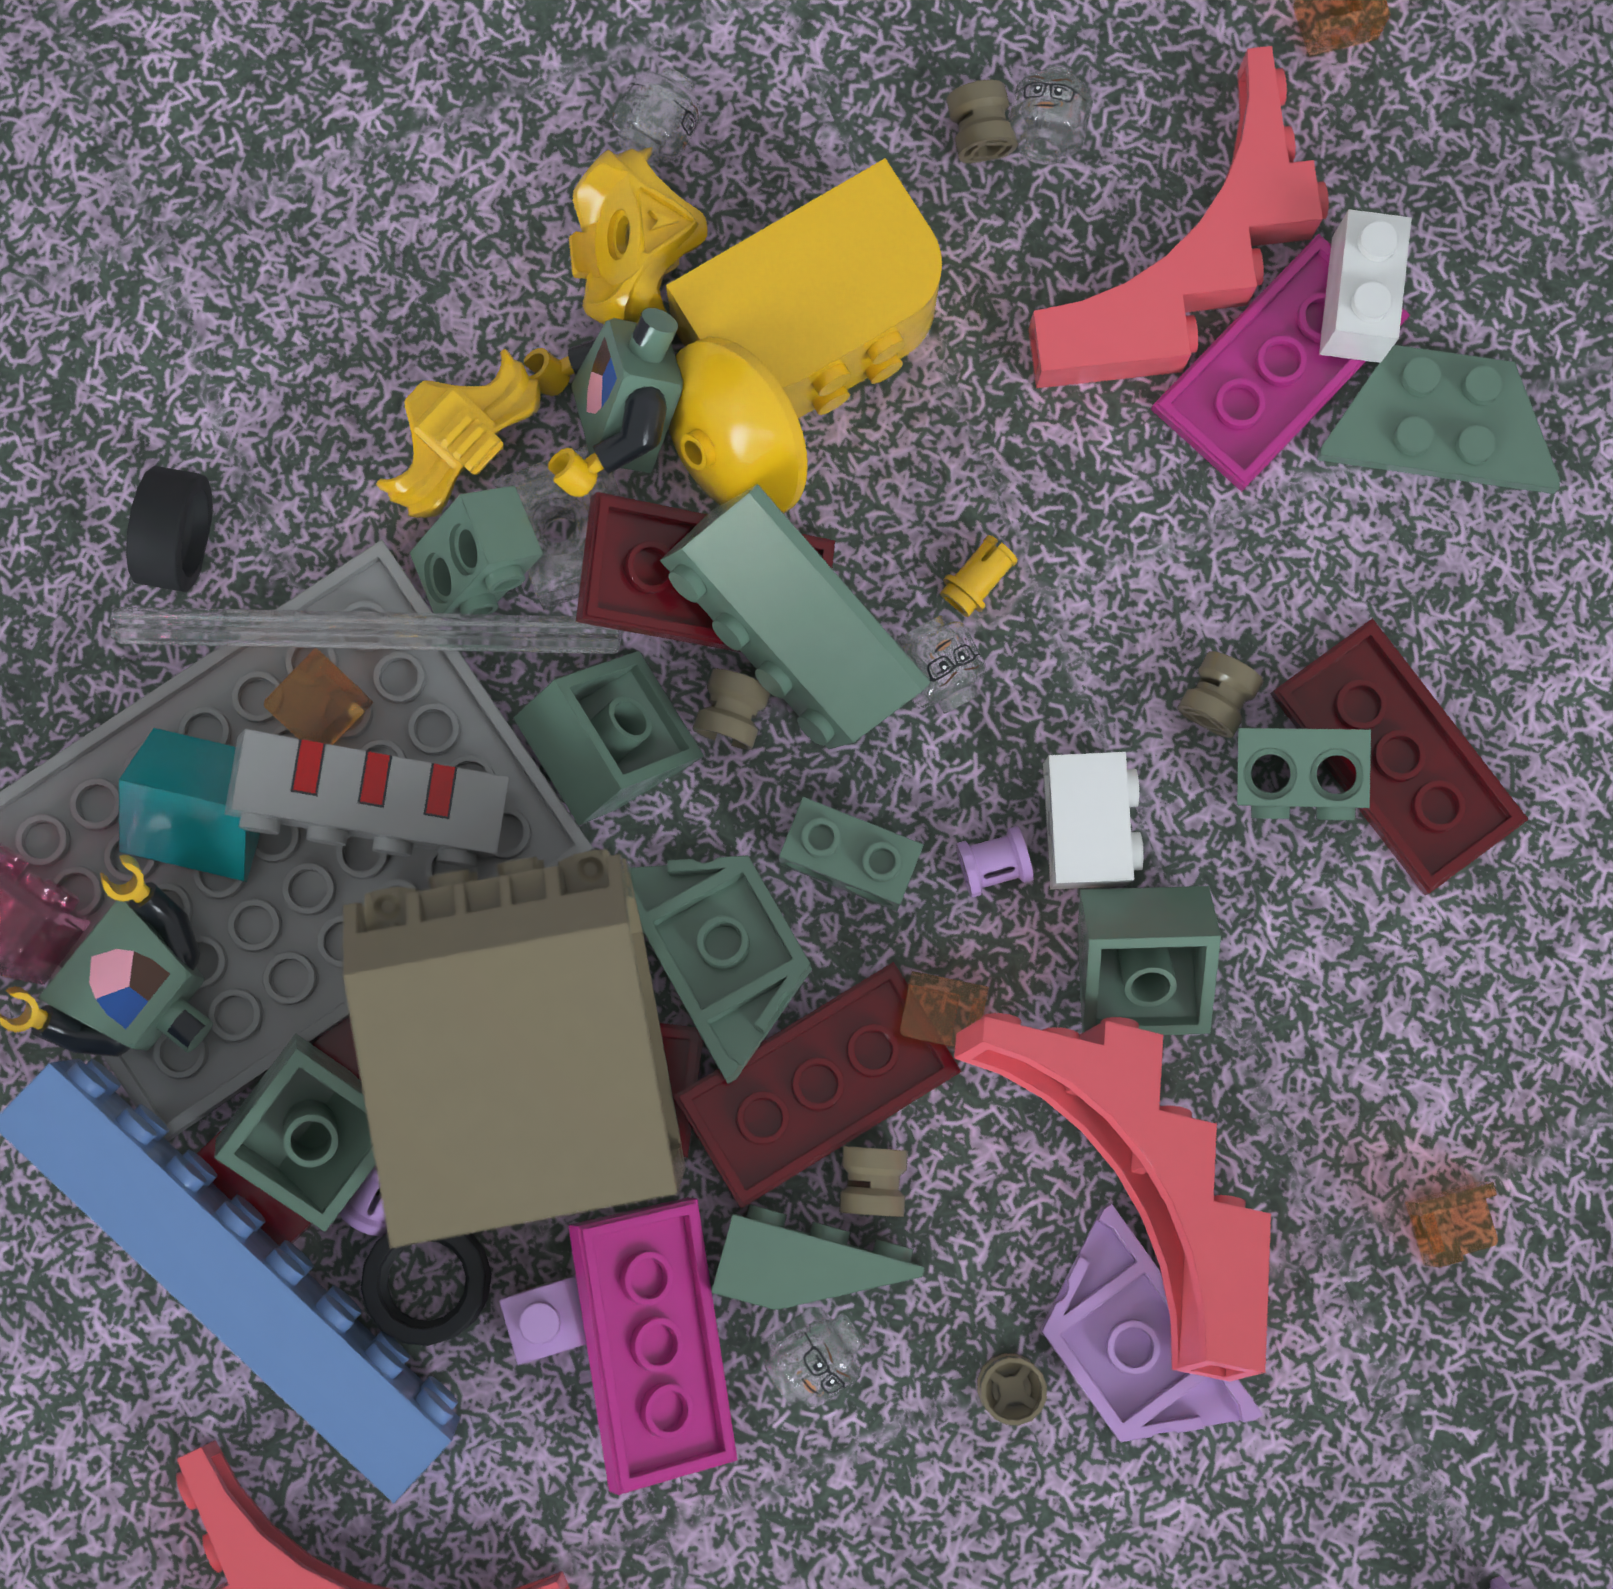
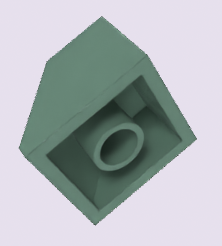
(606, 735)
(1149, 957)
(302, 1134)

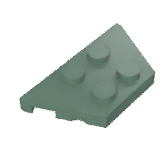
(1445, 421)
(721, 950)

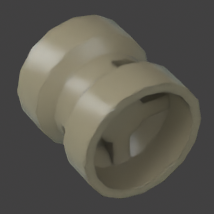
(981, 121)
(1220, 694)
(734, 703)
(873, 1181)
(1020, 1395)

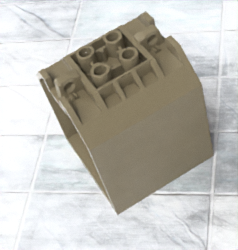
(509, 1047)

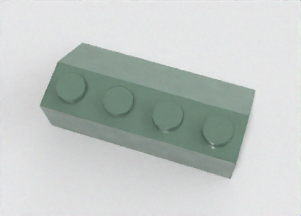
(793, 620)

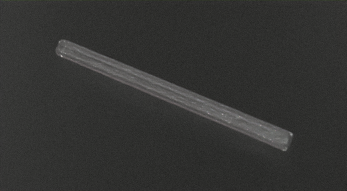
(360, 630)

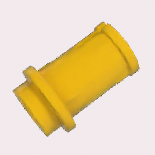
(978, 576)

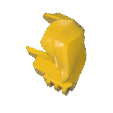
(629, 235)
(456, 431)

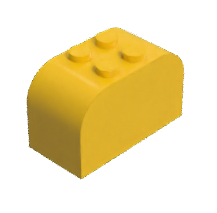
(822, 290)

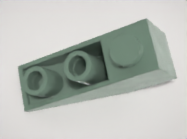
(791, 1267)

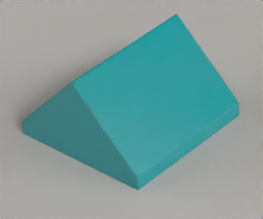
(177, 804)

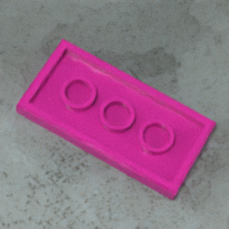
(1261, 374)
(652, 1344)

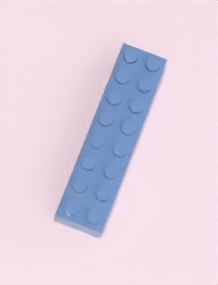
(232, 1272)

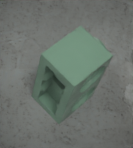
(476, 552)
(1303, 753)
(850, 854)

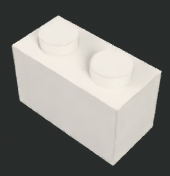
(1365, 286)
(1090, 820)

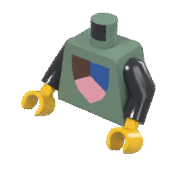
(623, 395)
(124, 979)

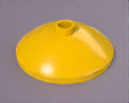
(737, 425)

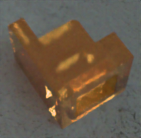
(1339, 23)
(317, 700)
(940, 1008)
(1453, 1223)

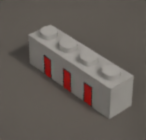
(365, 796)

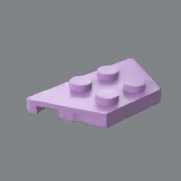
(1117, 1342)

